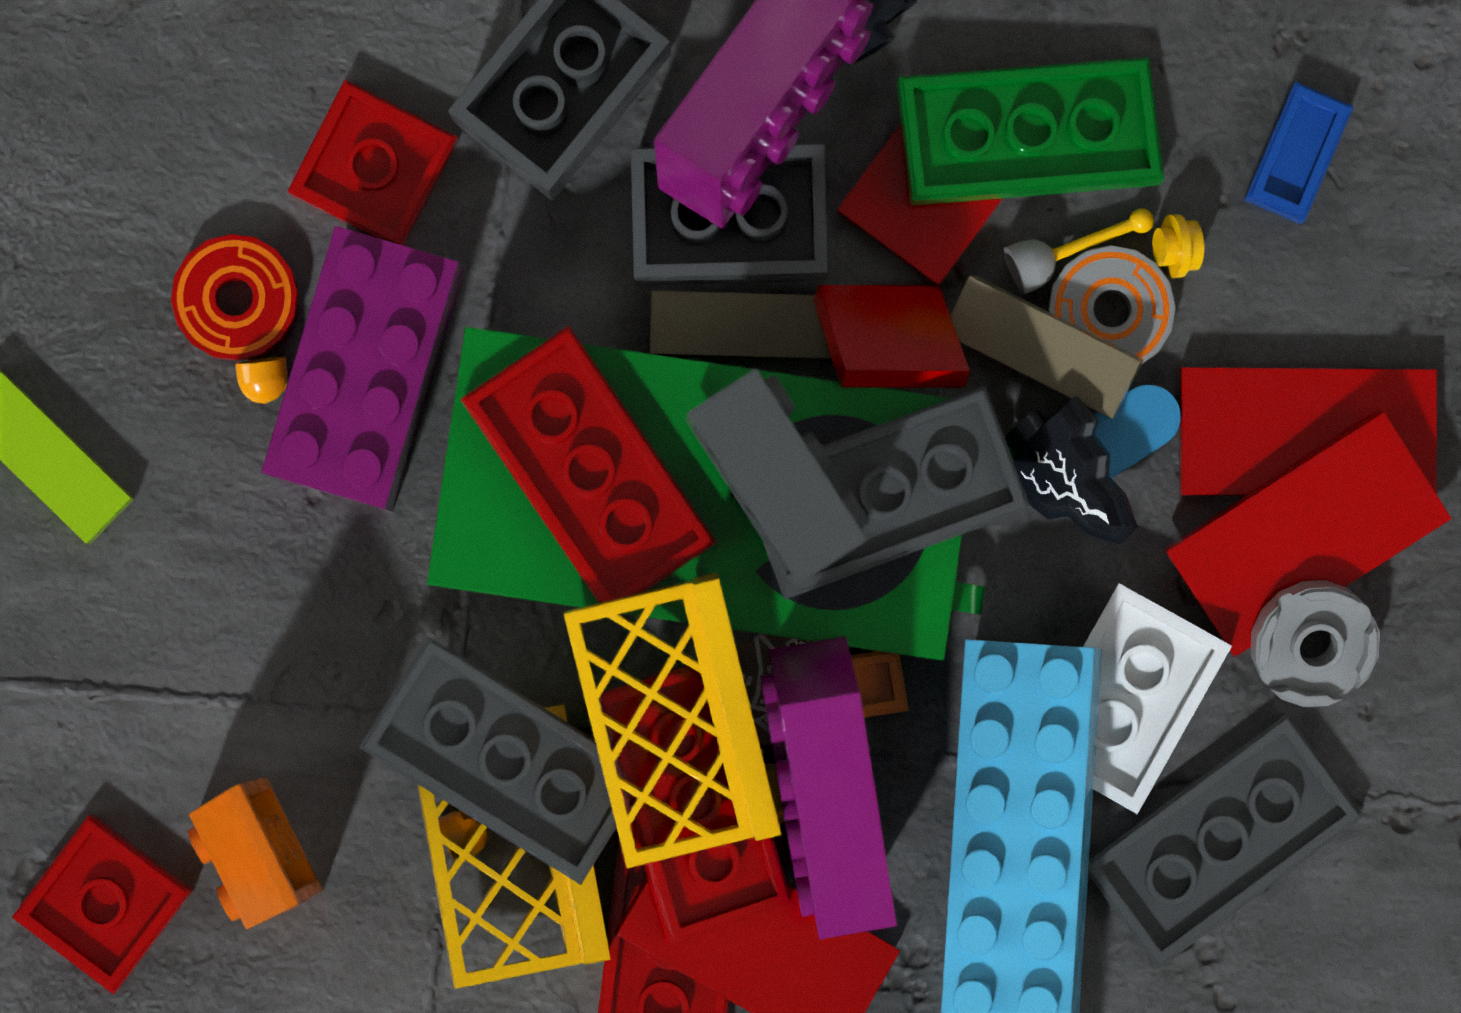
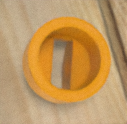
(262, 378)
(458, 829)

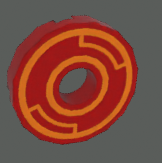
(198, 290)

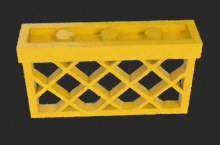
(728, 707)
(576, 904)

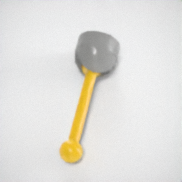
(1033, 261)

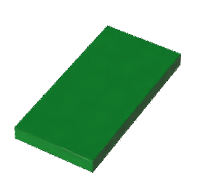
(1029, 131)

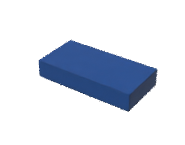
(1298, 153)

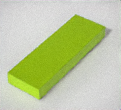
(56, 466)

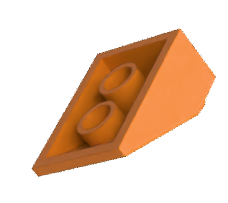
(253, 853)

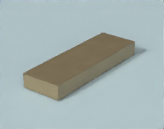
(736, 325)
(1044, 346)

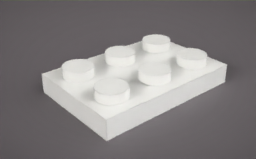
(1149, 690)

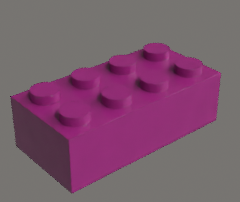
(753, 99)
(363, 368)
(827, 788)

